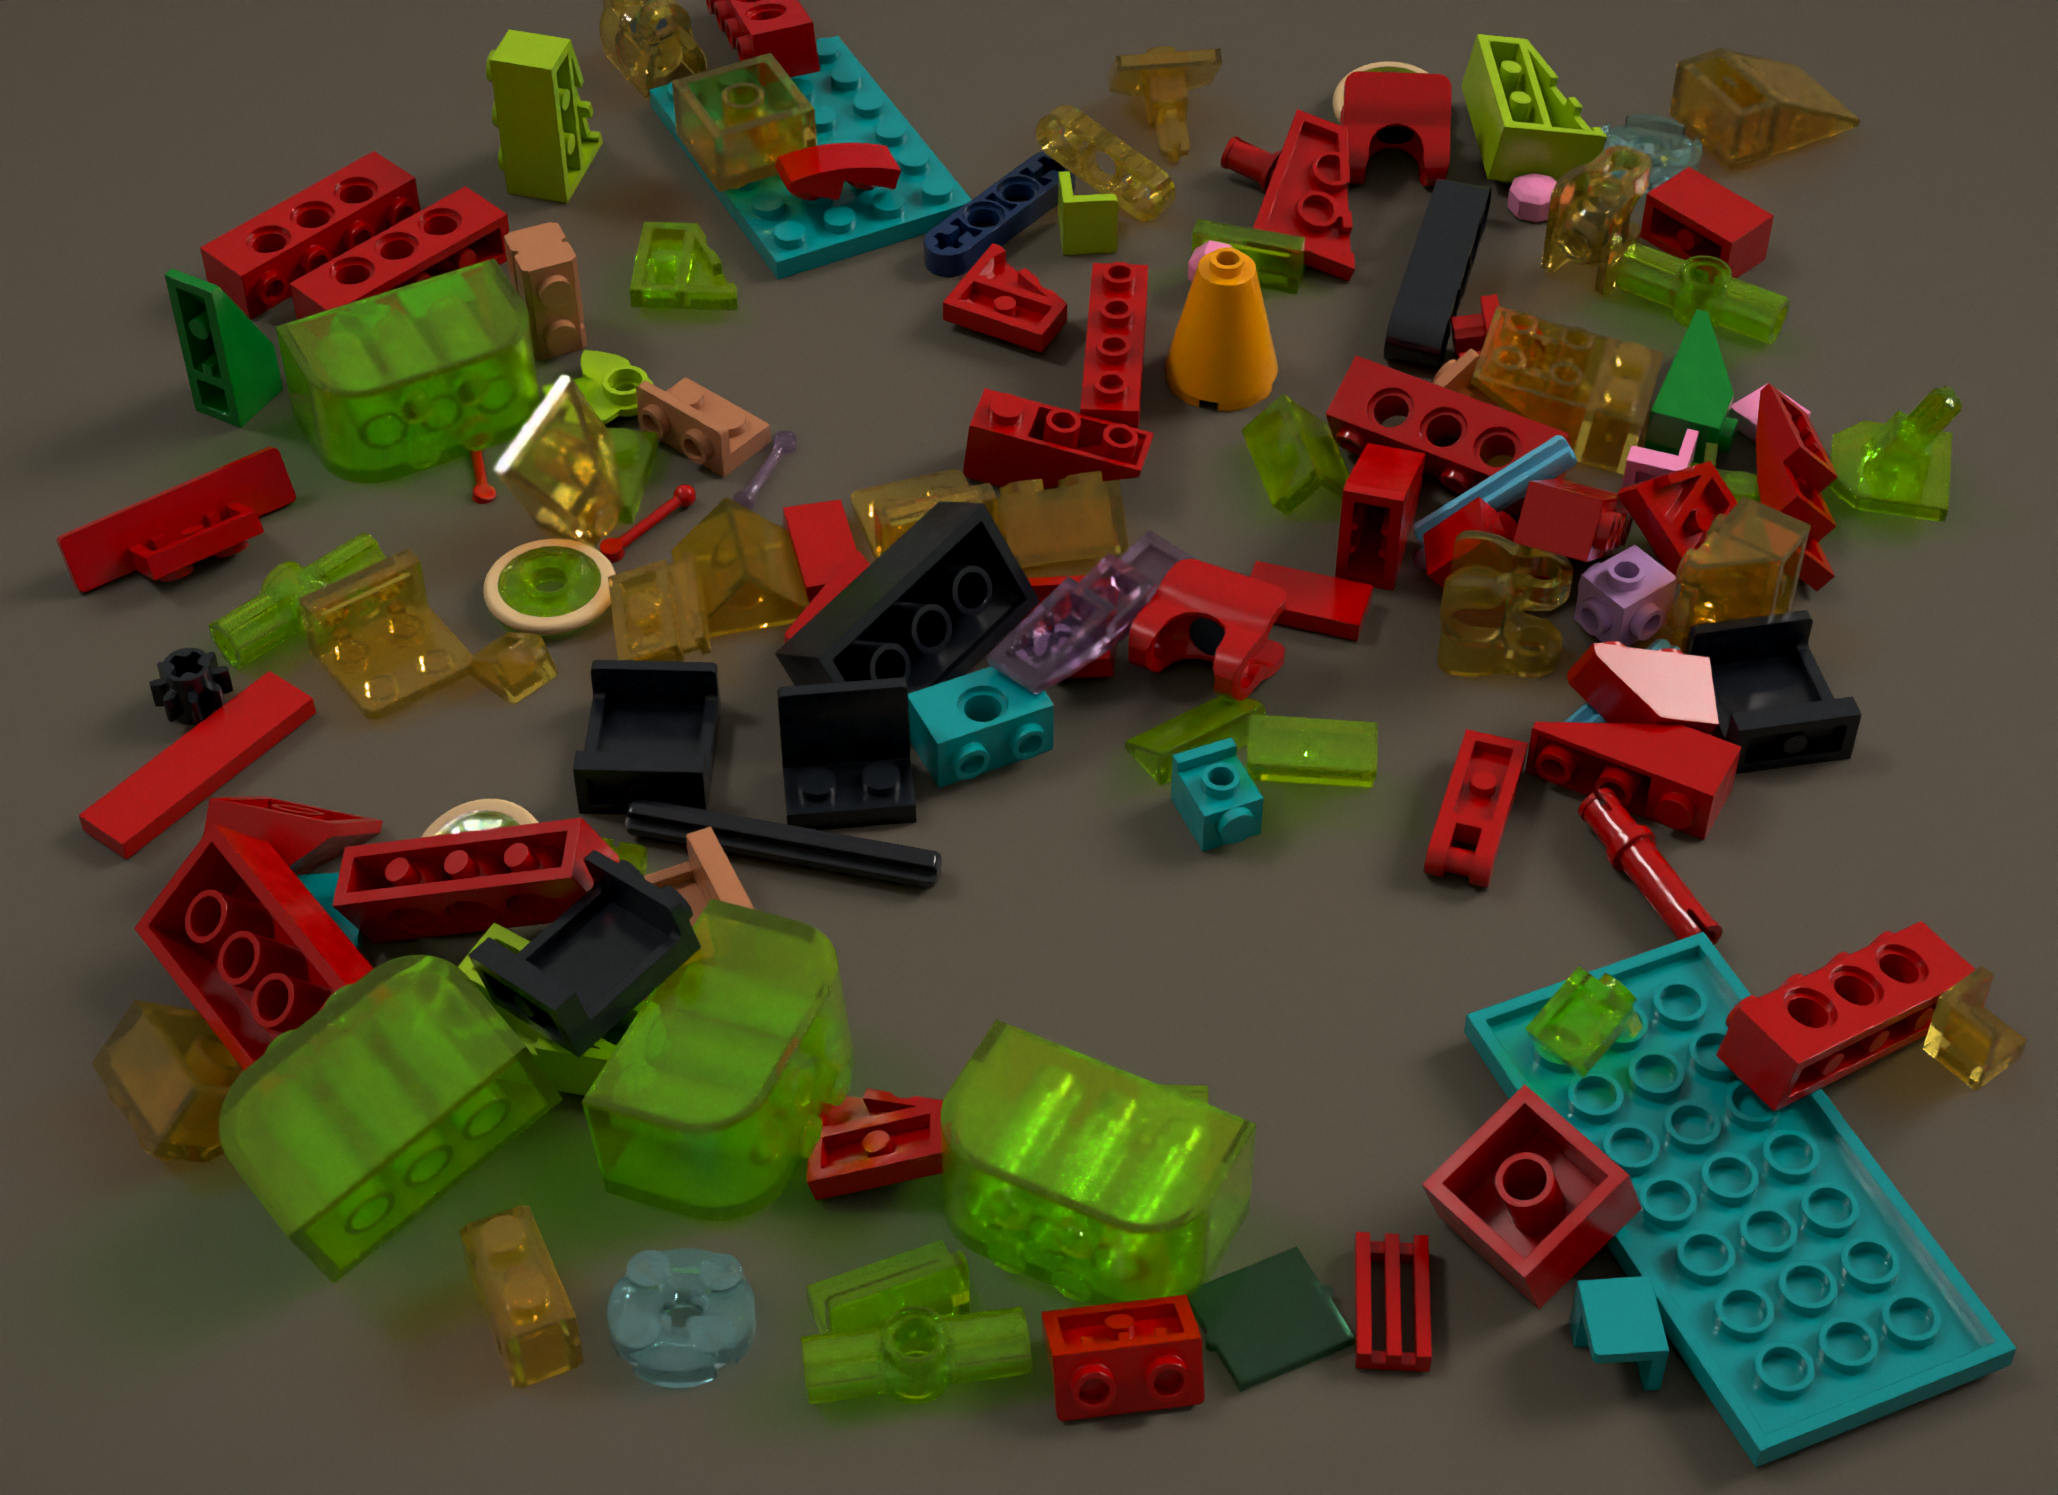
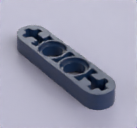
(957, 245)

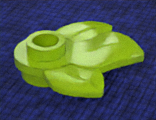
(608, 384)

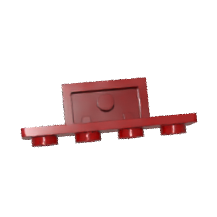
(181, 524)

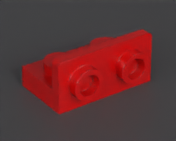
(1124, 1357)

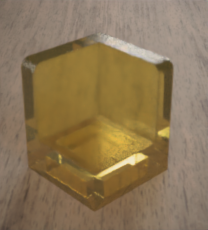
(1969, 1036)

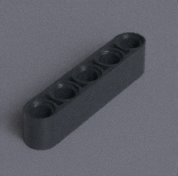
(1437, 274)

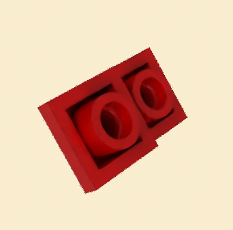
(826, 167)

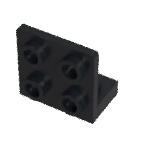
(846, 754)

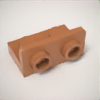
(701, 424)

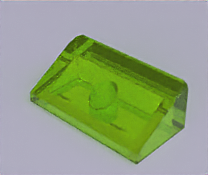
(1195, 728)

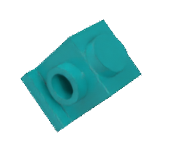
(1216, 795)

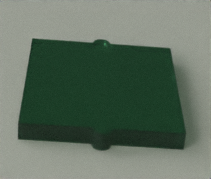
(1269, 1319)

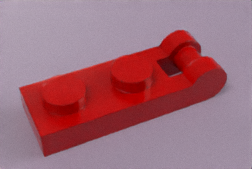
(1476, 807)

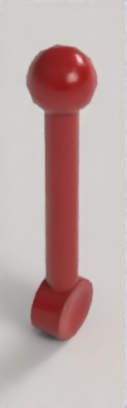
(482, 491)
(613, 548)

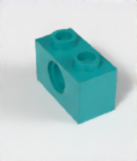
(978, 725)

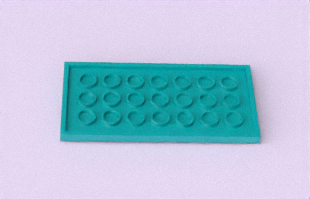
(1766, 1233)

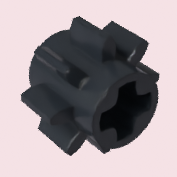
(190, 685)

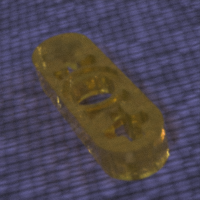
(1126, 159)

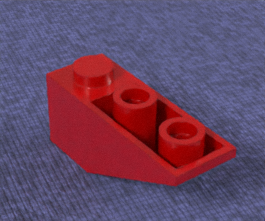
(1031, 440)
(1652, 768)

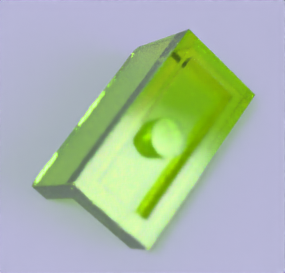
(1275, 254)
(1294, 454)
(1312, 750)
(875, 1291)

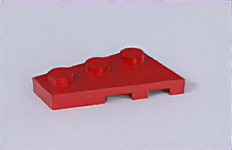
(1311, 194)

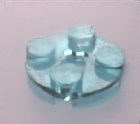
(1662, 139)
(672, 1280)

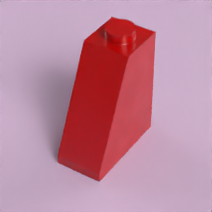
(1378, 514)

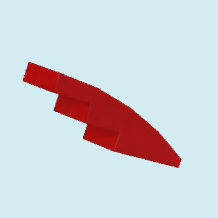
(1793, 474)

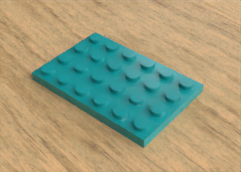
(806, 234)

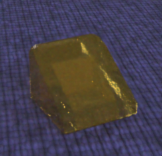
(514, 665)

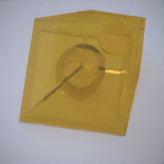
(565, 467)

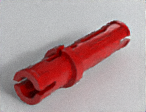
(1634, 851)

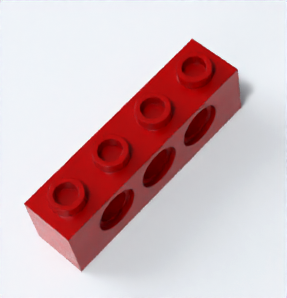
(769, 27)
(307, 231)
(430, 243)
(1115, 343)
(1377, 392)
(1572, 520)
(467, 880)
(1840, 1015)

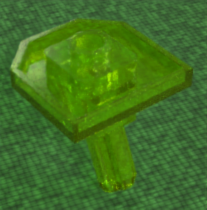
(1899, 463)

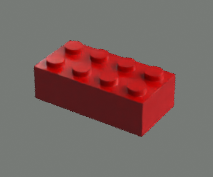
(247, 942)

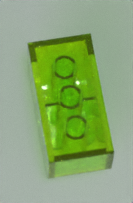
(413, 374)
(725, 1070)
(379, 1107)
(1089, 1172)

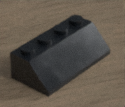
(919, 608)

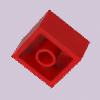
(1532, 1196)

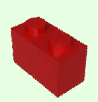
(1700, 217)

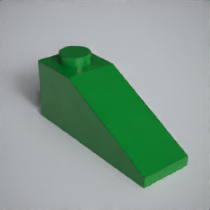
(224, 353)
(1694, 396)

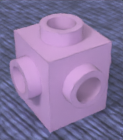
(1625, 597)

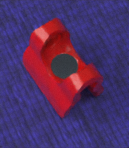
(1398, 113)
(1213, 618)

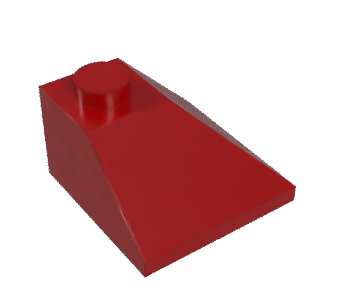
(298, 832)

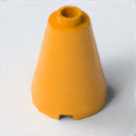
(1223, 336)

